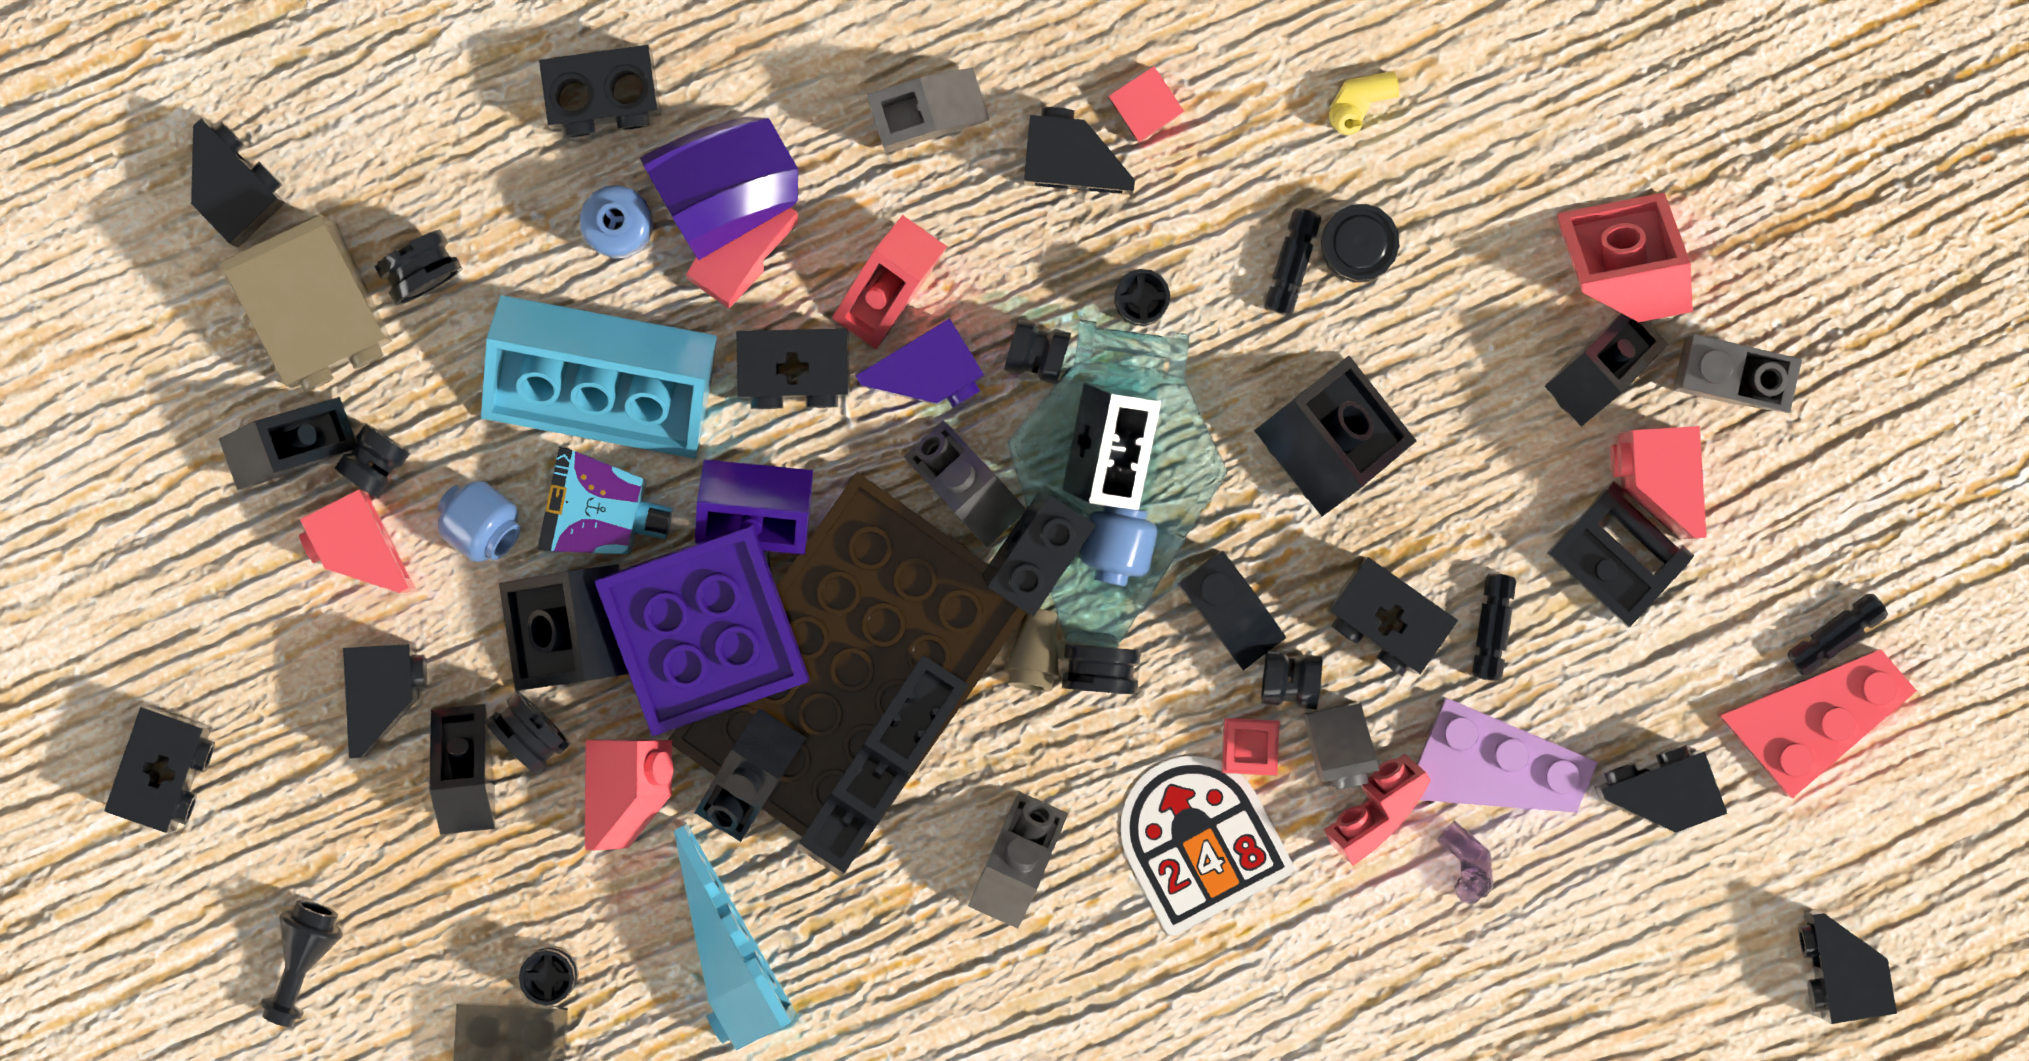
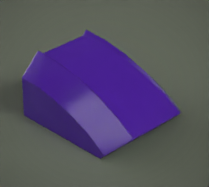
(724, 180)

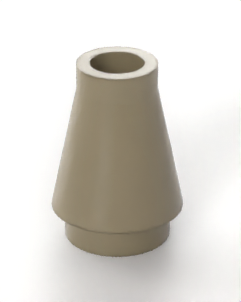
(1034, 653)

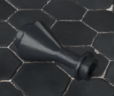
(306, 937)

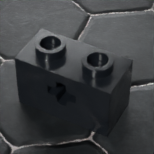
(764, 350)
(1111, 446)
(1038, 550)
(1423, 621)
(136, 786)

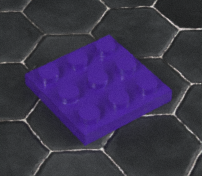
(702, 630)

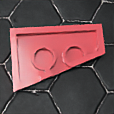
(1817, 720)

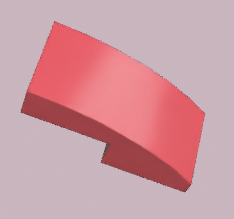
(738, 264)
(1391, 798)

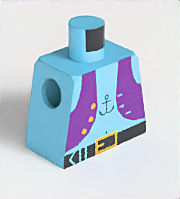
(597, 508)

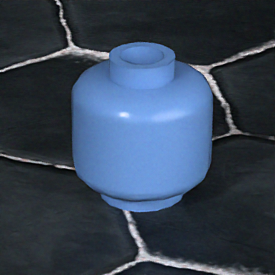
(630, 236)
(478, 521)
(1119, 544)

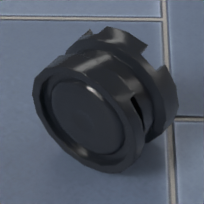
(1359, 243)
(418, 267)
(1101, 669)
(527, 733)

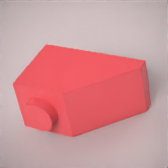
(889, 281)
(355, 543)
(624, 788)

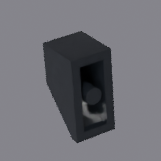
(1071, 156)
(1605, 367)
(287, 442)
(1231, 609)
(379, 691)
(461, 769)

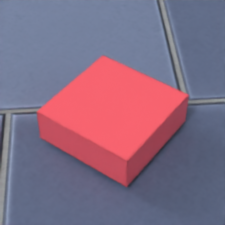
(1146, 104)
(1250, 746)

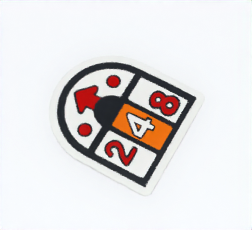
(1199, 841)

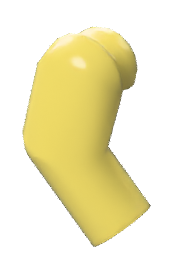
(1356, 97)

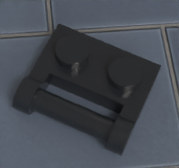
(1607, 567)

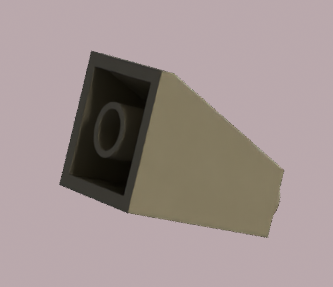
(308, 303)

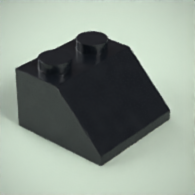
(1335, 436)
(559, 629)

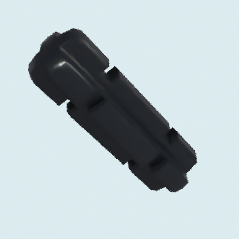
(1292, 261)
(1494, 627)
(1837, 634)

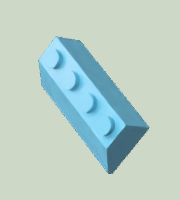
(597, 376)

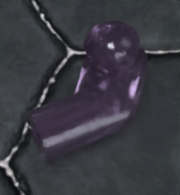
(1475, 863)

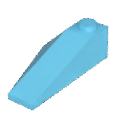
(736, 975)

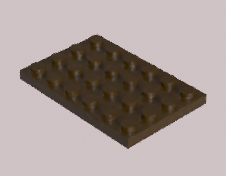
(863, 611)

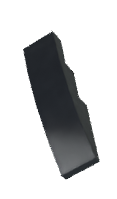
(882, 766)

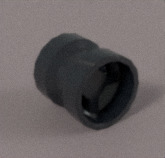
(1142, 289)
(1037, 351)
(379, 449)
(1304, 681)
(539, 977)

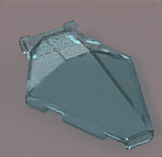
(1177, 485)

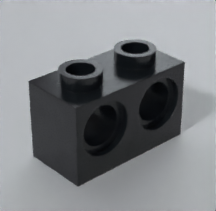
(600, 73)

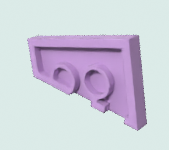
(1497, 764)

